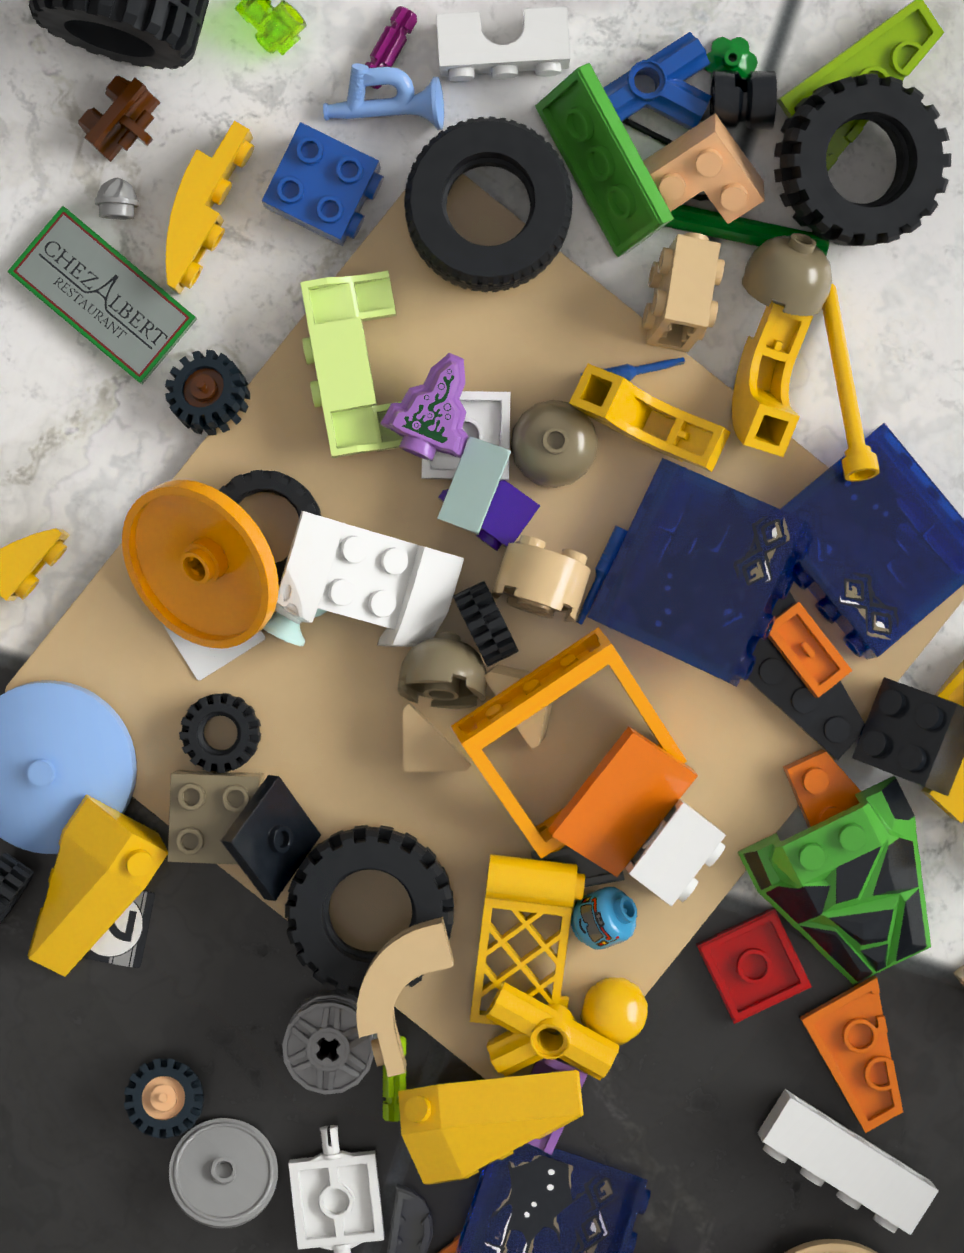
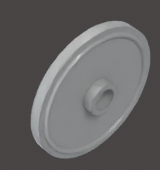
(223, 1173)

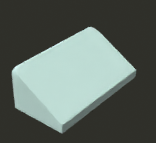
(474, 485)

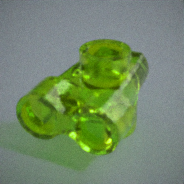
(276, 26)

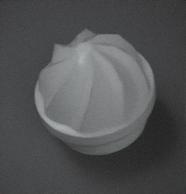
(116, 200)

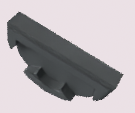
(410, 1224)

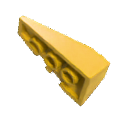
(96, 877)
(472, 1123)

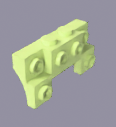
(341, 359)

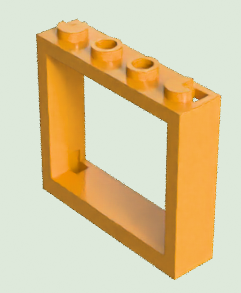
(533, 694)

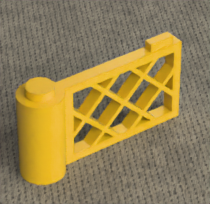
(534, 888)

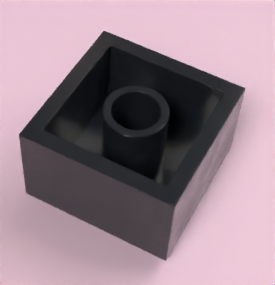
(913, 736)

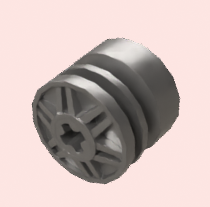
(331, 1017)

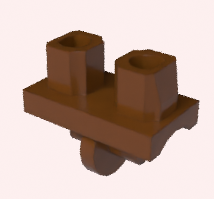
(123, 120)

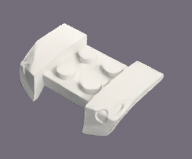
(367, 579)

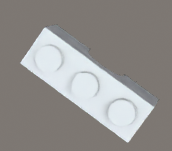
(540, 48)

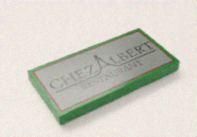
(102, 295)

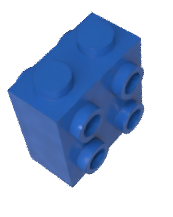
(323, 185)

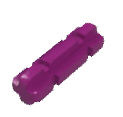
(392, 39)

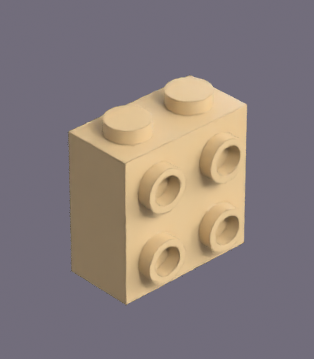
(683, 292)

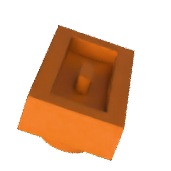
(808, 650)

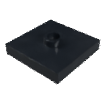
(271, 837)

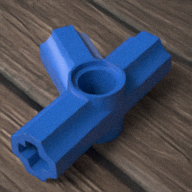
(672, 95)

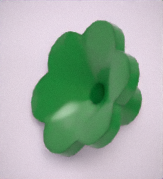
(738, 49)

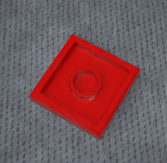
(753, 965)

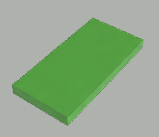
(603, 160)

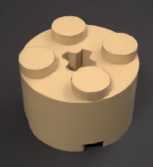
(542, 579)

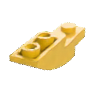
(192, 221)
(25, 558)

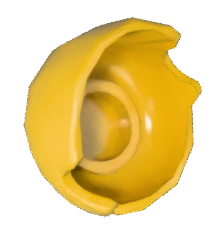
(615, 1009)

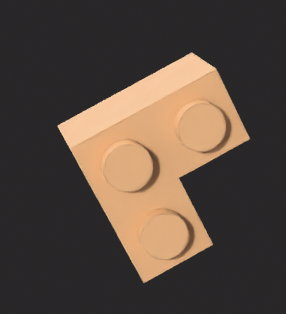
(707, 162)

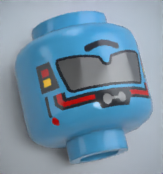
(604, 918)

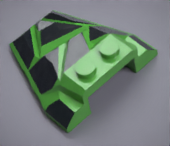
(850, 883)

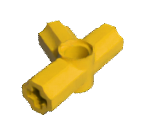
(529, 1042)

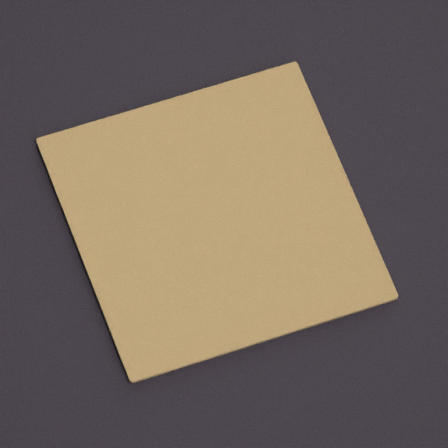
(335, 703)

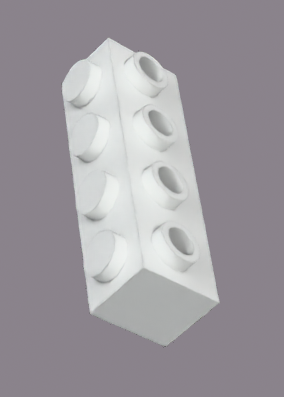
(846, 1162)

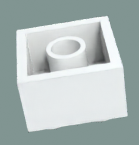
(677, 853)

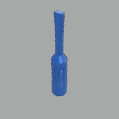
(629, 371)
(602, 569)

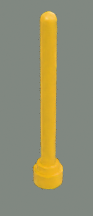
(859, 461)

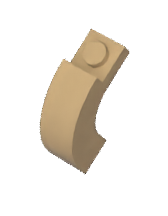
(402, 959)

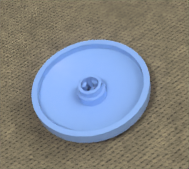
(53, 752)

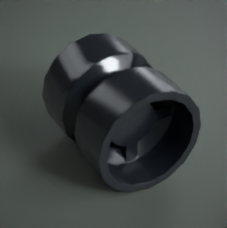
(744, 99)

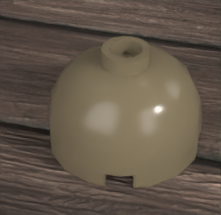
(791, 273)
(554, 443)
(443, 671)

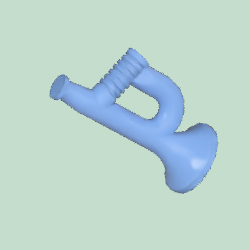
(425, 104)

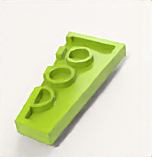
(887, 50)

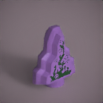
(431, 413)

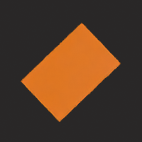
(622, 802)

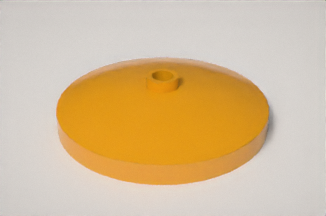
(200, 563)

